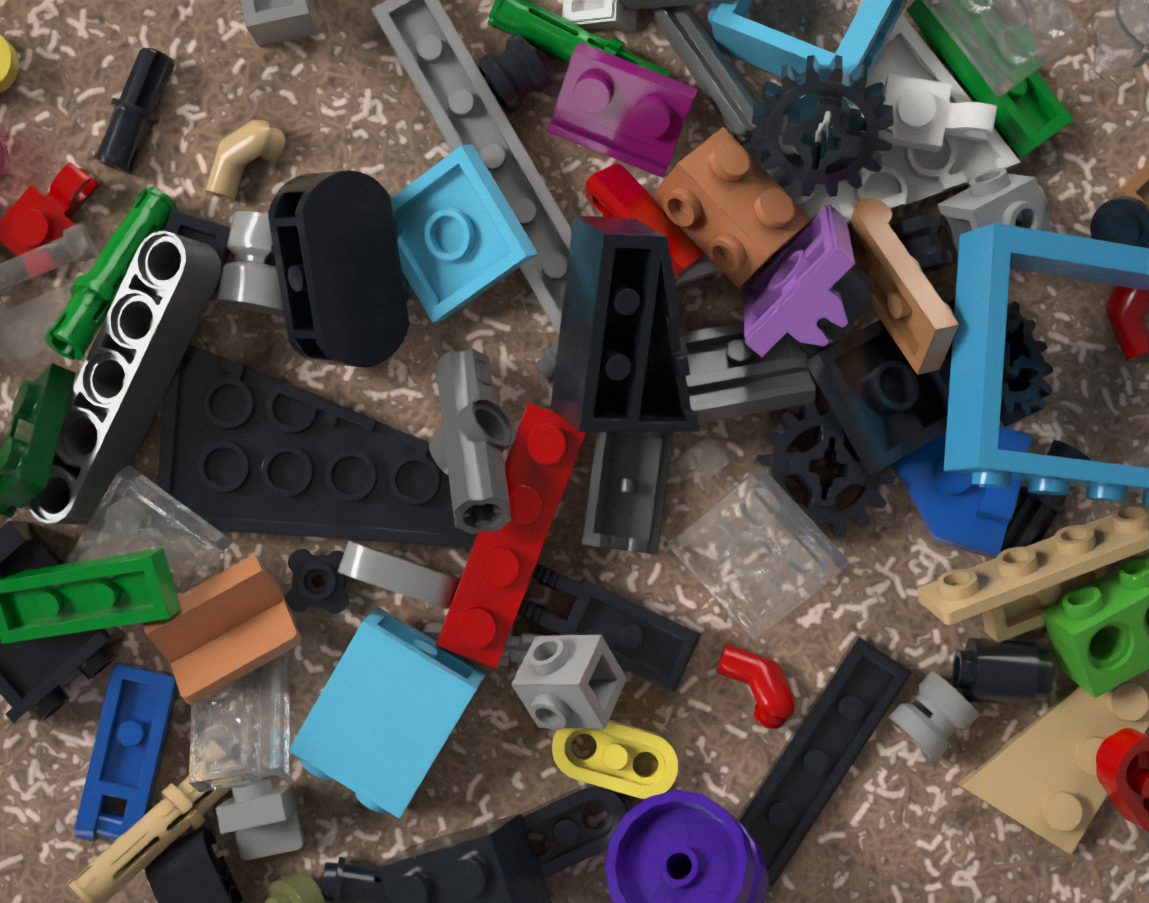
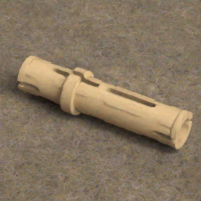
(144, 841)

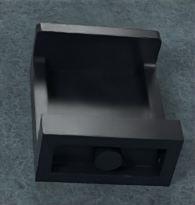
(41, 668)

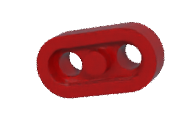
(1125, 774)

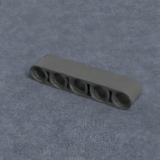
(143, 355)

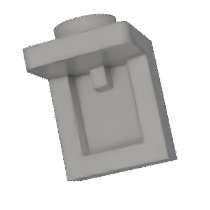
(263, 819)

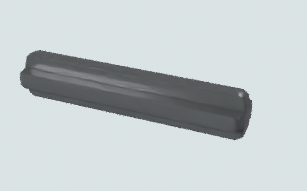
(708, 68)

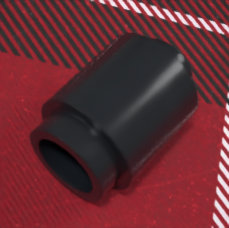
(1003, 672)

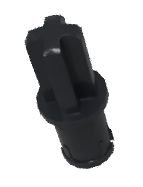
(135, 110)
(1037, 511)

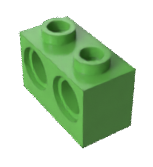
(1103, 628)

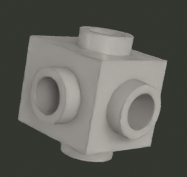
(995, 198)
(569, 681)

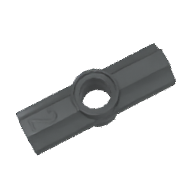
(472, 442)

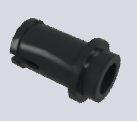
(352, 883)

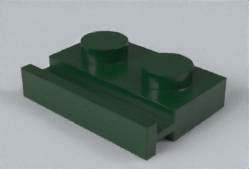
(33, 436)

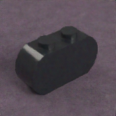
(339, 268)

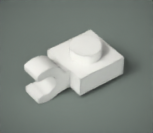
(925, 114)

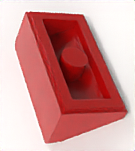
(620, 195)

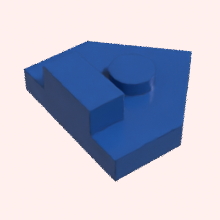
(953, 506)

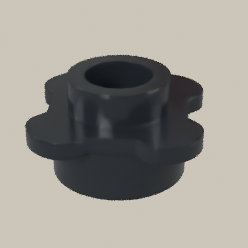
(304, 593)

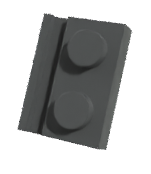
(735, 381)

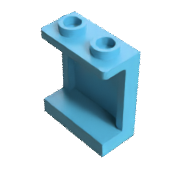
(386, 712)

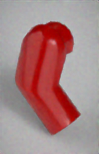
(1126, 314)
(766, 680)

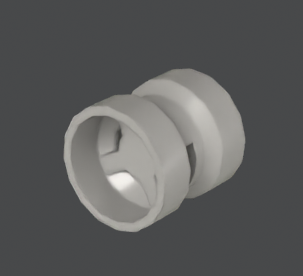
(934, 716)

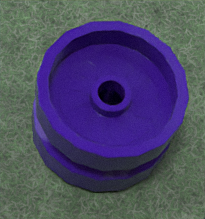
(682, 836)

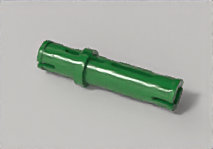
(556, 34)
(96, 290)

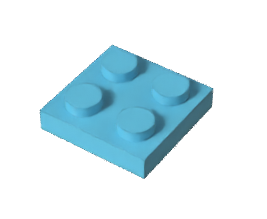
(457, 233)

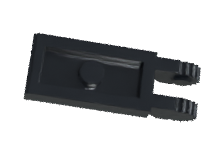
(635, 635)

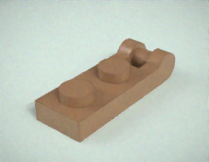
(901, 292)

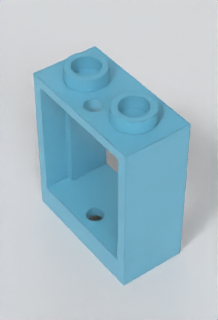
(774, 49)

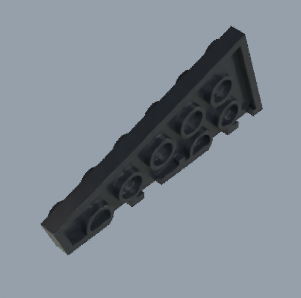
(295, 464)

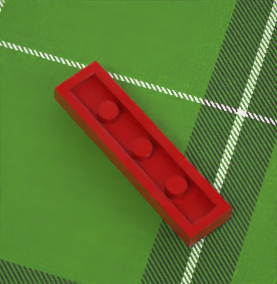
(506, 559)

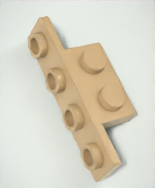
(1032, 577)

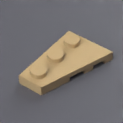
(1049, 768)

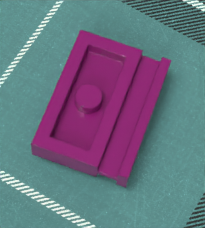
(621, 109)

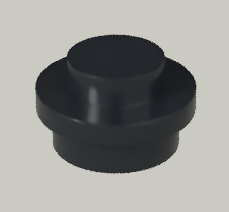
(1122, 222)

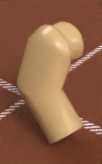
(240, 149)

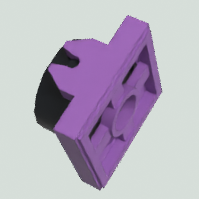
(807, 289)

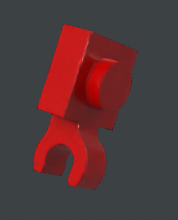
(41, 217)

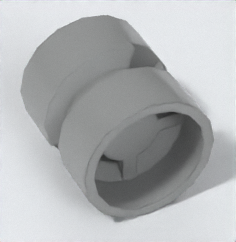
(247, 280)

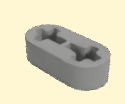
(398, 575)

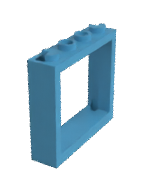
(979, 348)

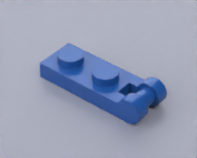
(126, 750)

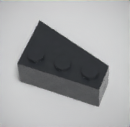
(620, 333)

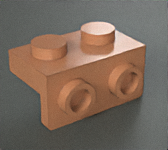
(729, 206)

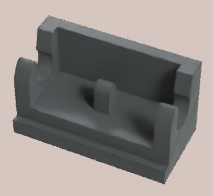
(628, 490)

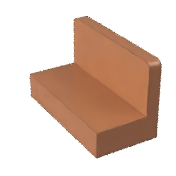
(225, 629)

